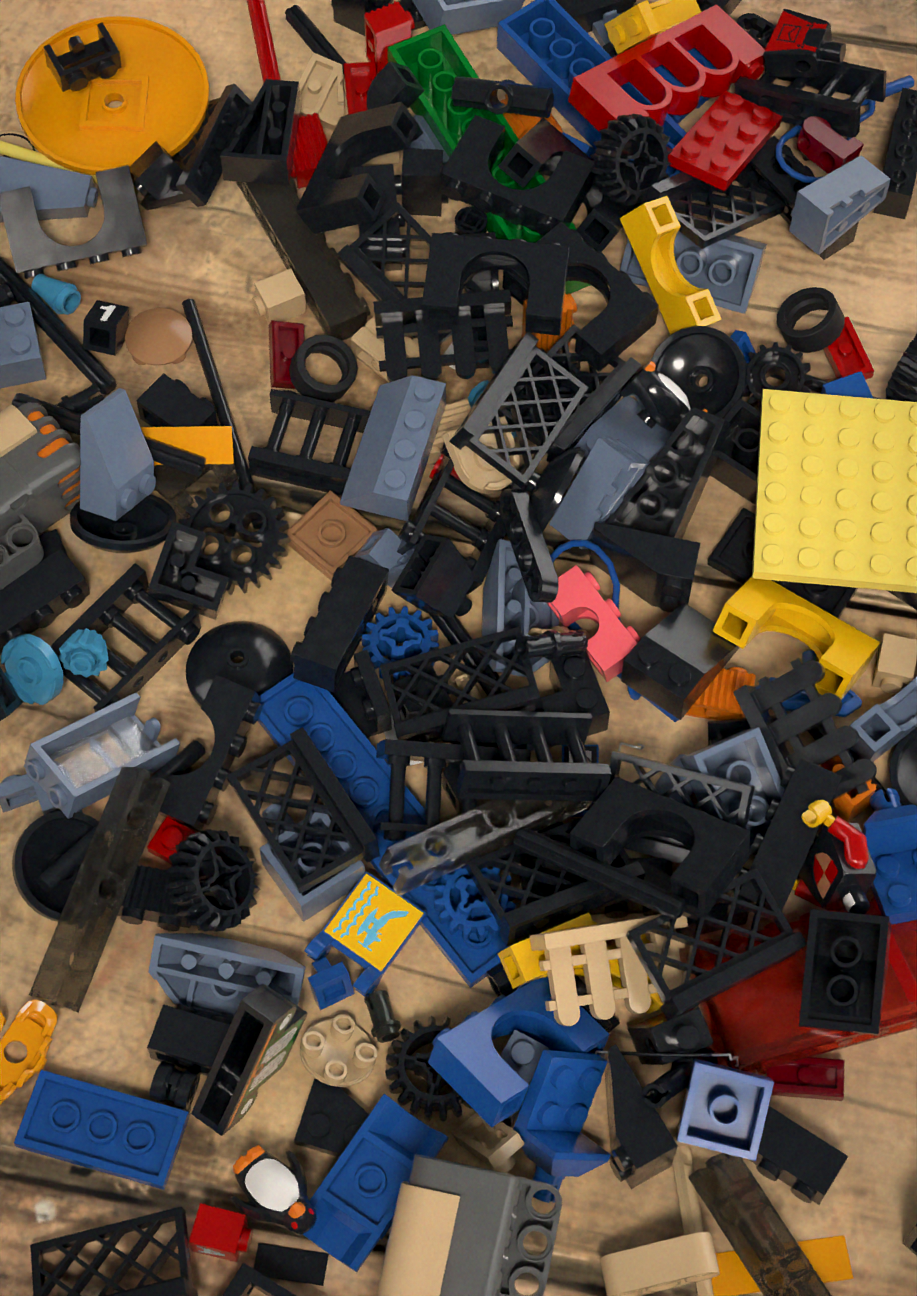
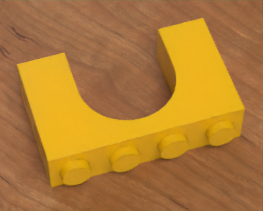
(770, 607)

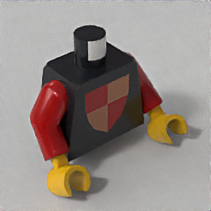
(838, 865)

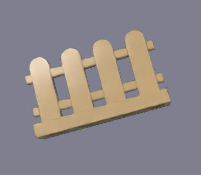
(596, 968)

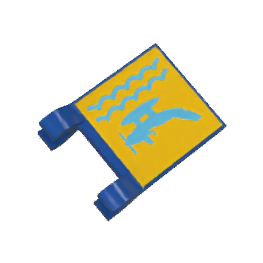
(369, 930)

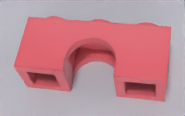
(580, 600)

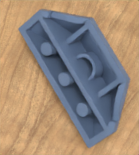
(509, 606)
(219, 972)

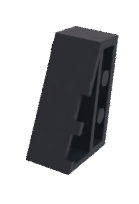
(267, 137)

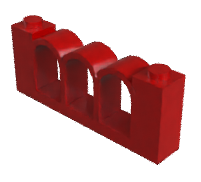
(712, 32)

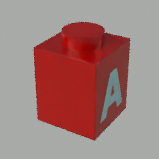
(220, 1233)

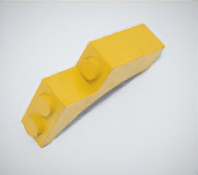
(647, 21)
(523, 964)

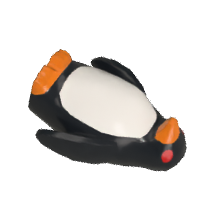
(658, 397)
(274, 1190)

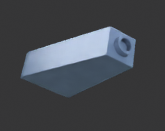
(54, 190)

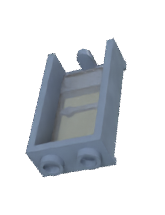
(85, 757)

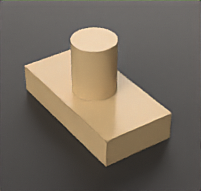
(491, 1145)

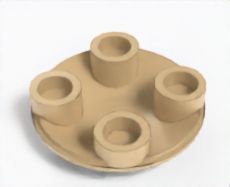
(338, 1052)

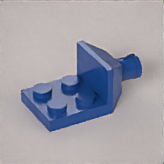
(893, 848)
(555, 1115)

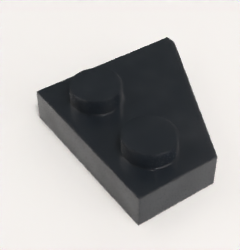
(329, 1120)

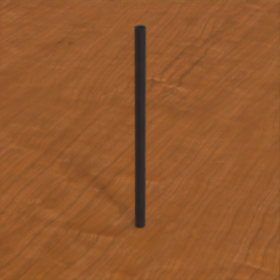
(217, 394)

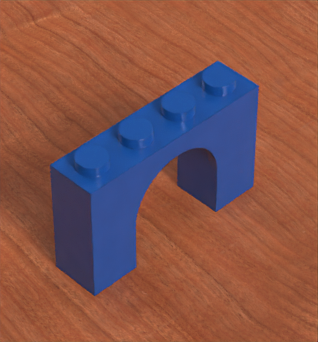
(476, 1070)

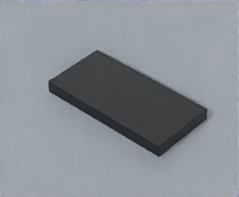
(735, 559)

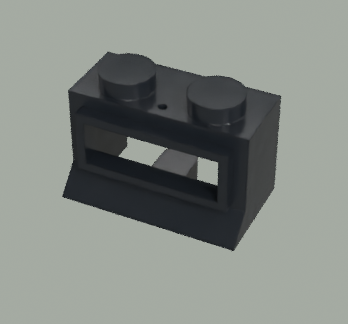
(84, 61)

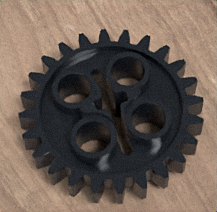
(243, 509)

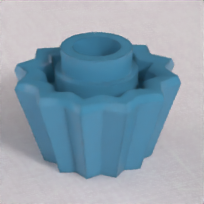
(84, 653)

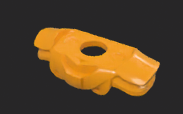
(33, 1029)

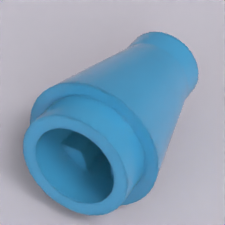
(57, 294)

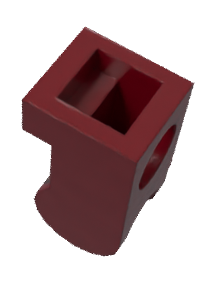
(825, 145)

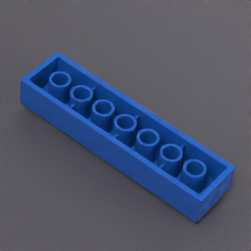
(554, 50)

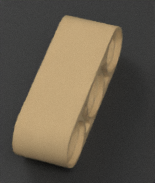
(660, 1265)

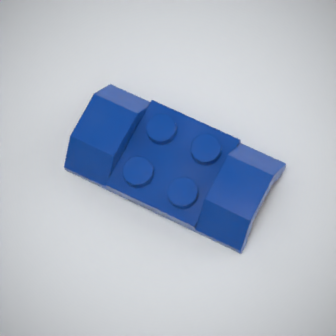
(363, 1186)

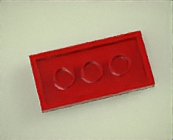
(724, 140)

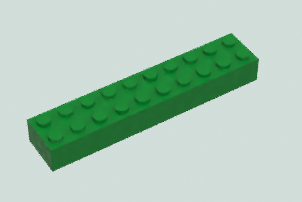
(435, 63)

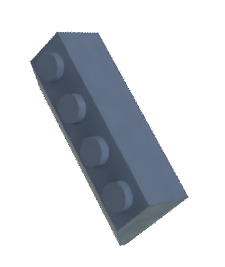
(724, 268)
(395, 447)

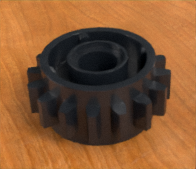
(779, 362)

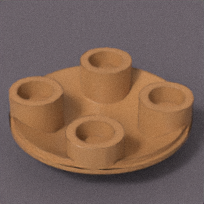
(158, 337)

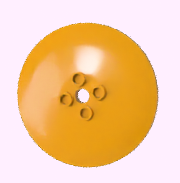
(159, 87)

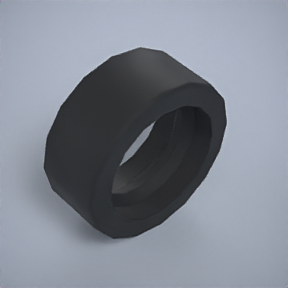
(818, 336)
(334, 349)

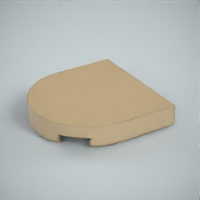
(474, 470)

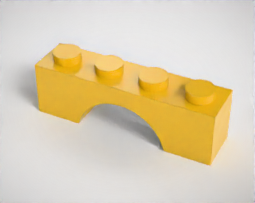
(652, 236)

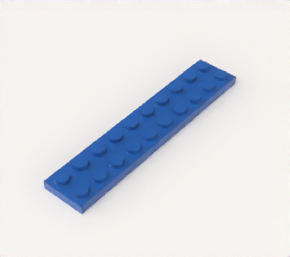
(367, 782)

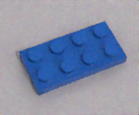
(102, 1129)

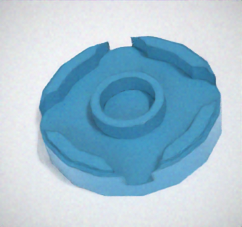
(32, 669)

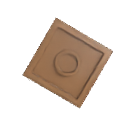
(329, 534)

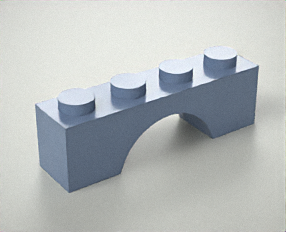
(886, 723)

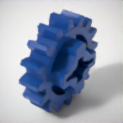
(389, 631)
(465, 915)

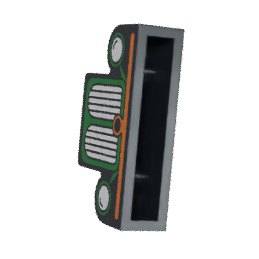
(248, 1057)

